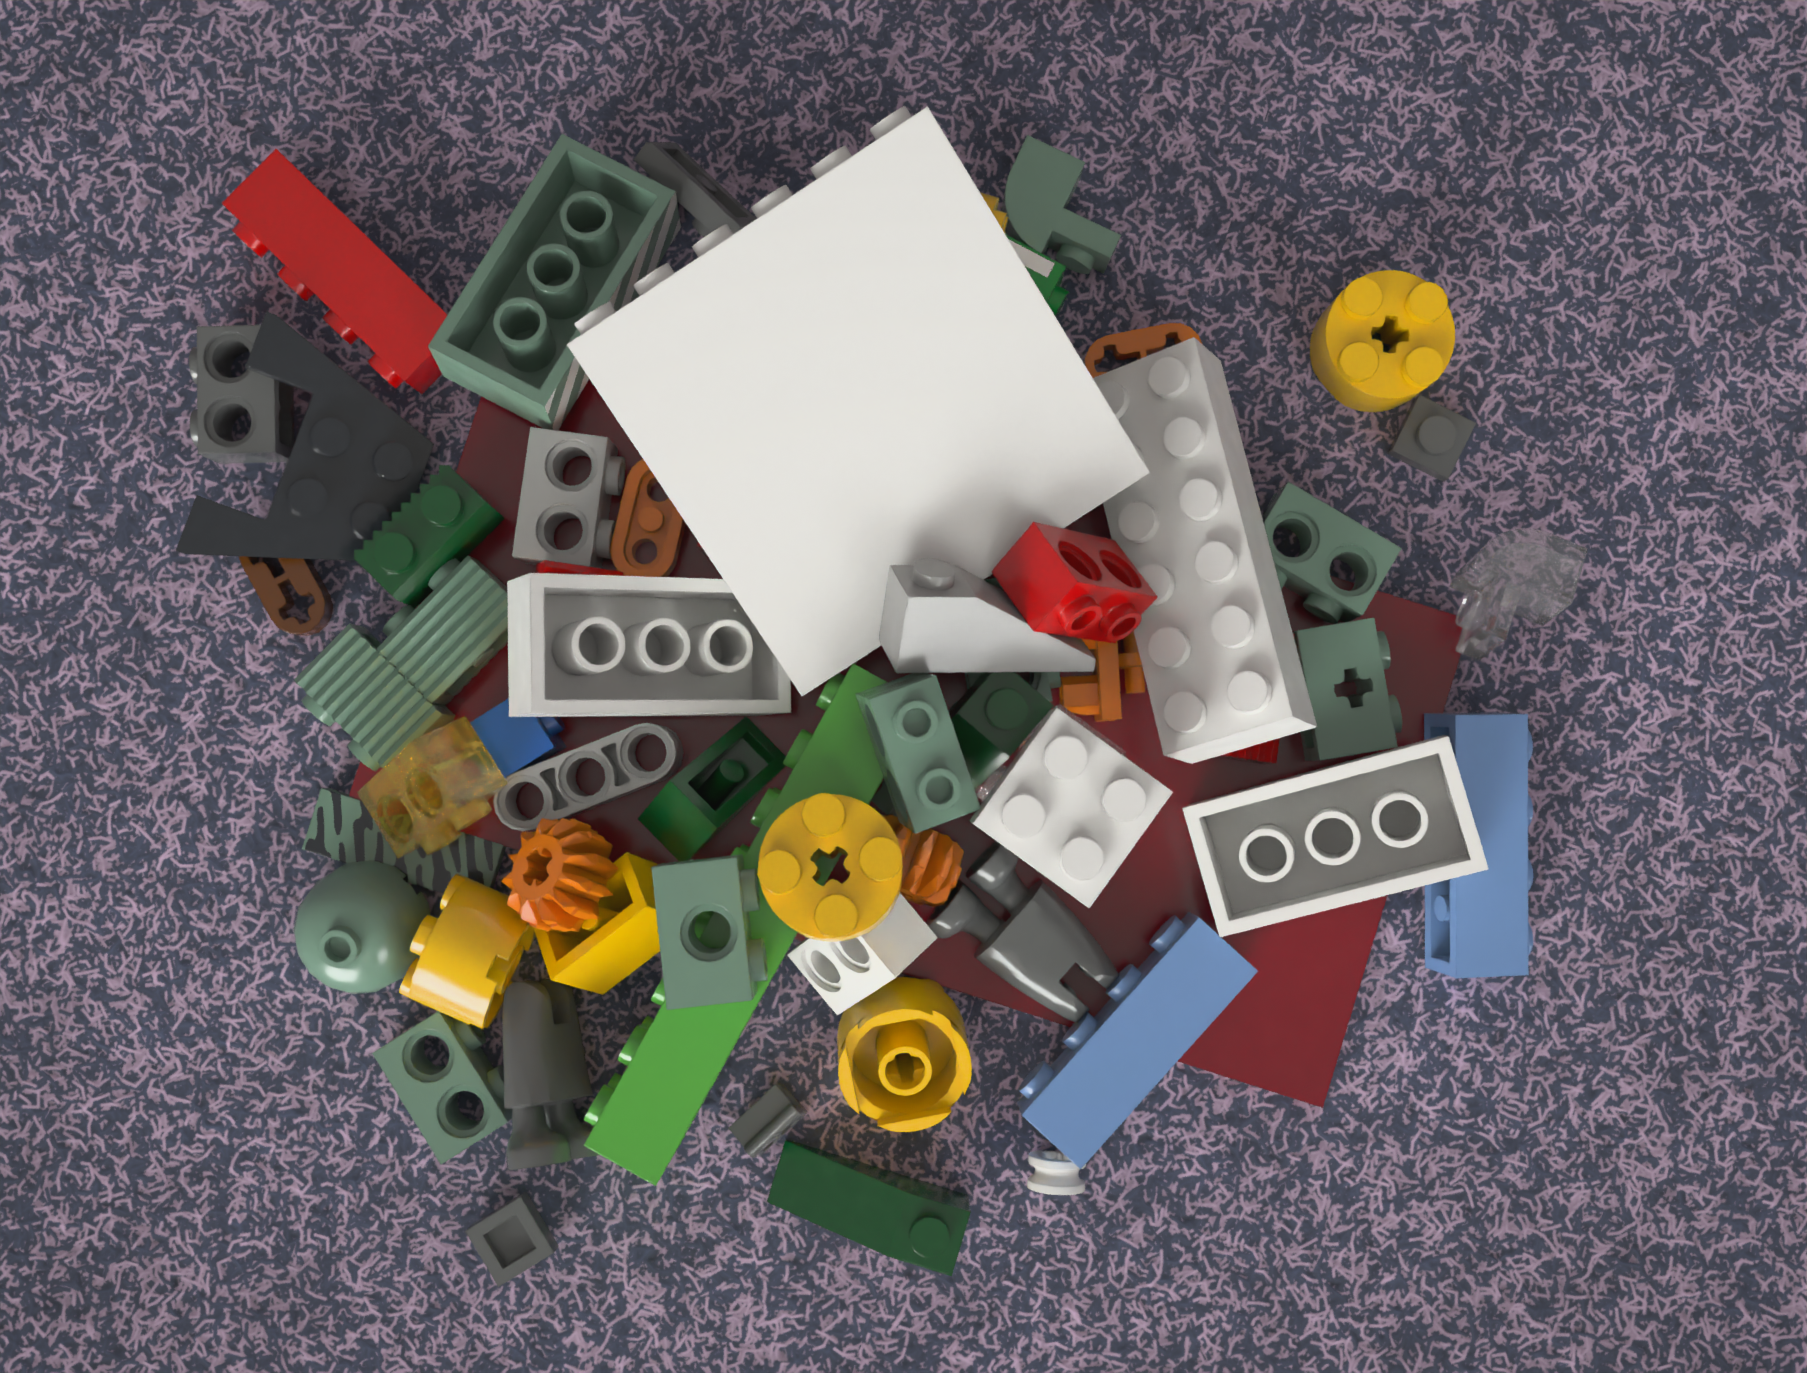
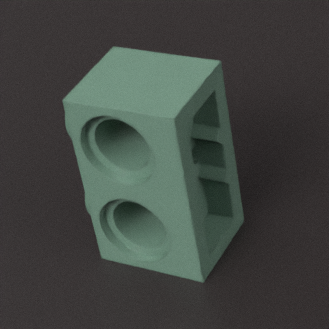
(1326, 537)
(918, 751)
(433, 1090)

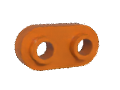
(645, 521)

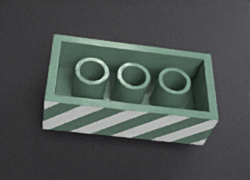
(564, 251)

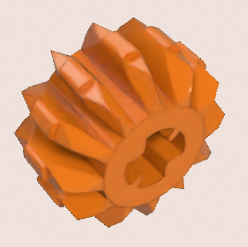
(929, 864)
(560, 875)

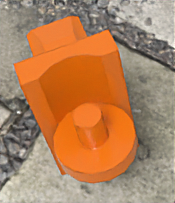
(1100, 692)

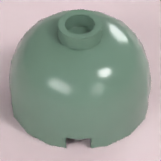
(359, 927)

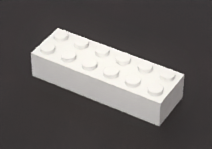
(1219, 631)

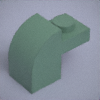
(1037, 212)

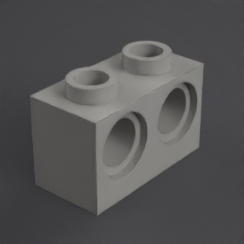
(548, 501)

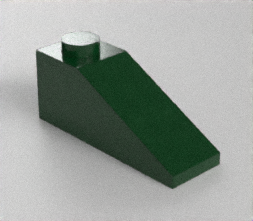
(872, 1206)

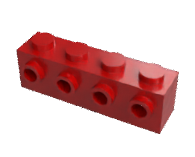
(340, 266)

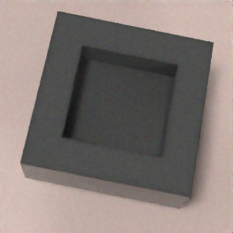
(1431, 438)
(512, 1238)

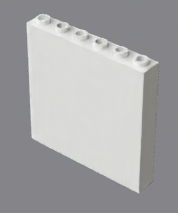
(856, 394)

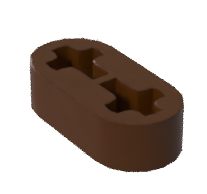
(277, 599)

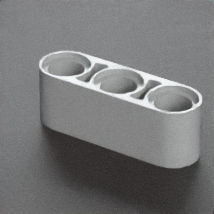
(558, 776)

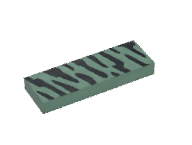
(348, 833)

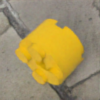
(1409, 317)
(826, 827)
(467, 953)
(909, 1088)

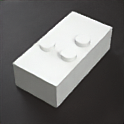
(636, 649)
(1335, 836)

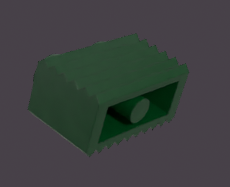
(437, 526)

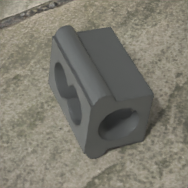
(767, 1120)

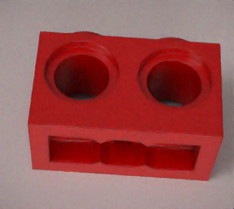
(1074, 584)

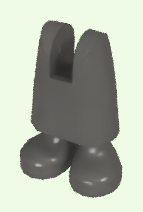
(1034, 943)
(543, 1074)

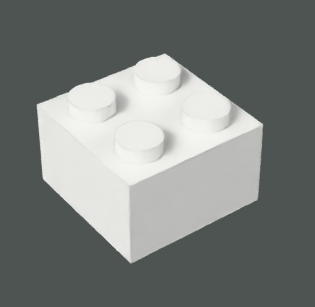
(1071, 806)

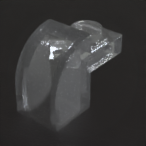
(1515, 574)

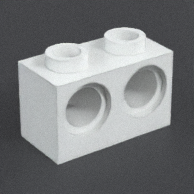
(859, 966)

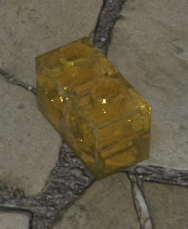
(433, 789)

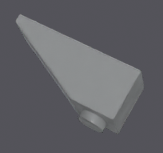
(956, 622)

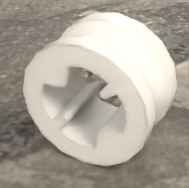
(1054, 1174)

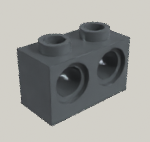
(226, 398)

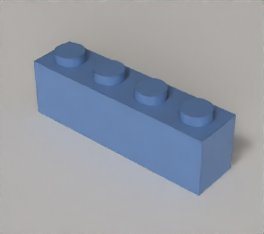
(1481, 919)
(1134, 1037)

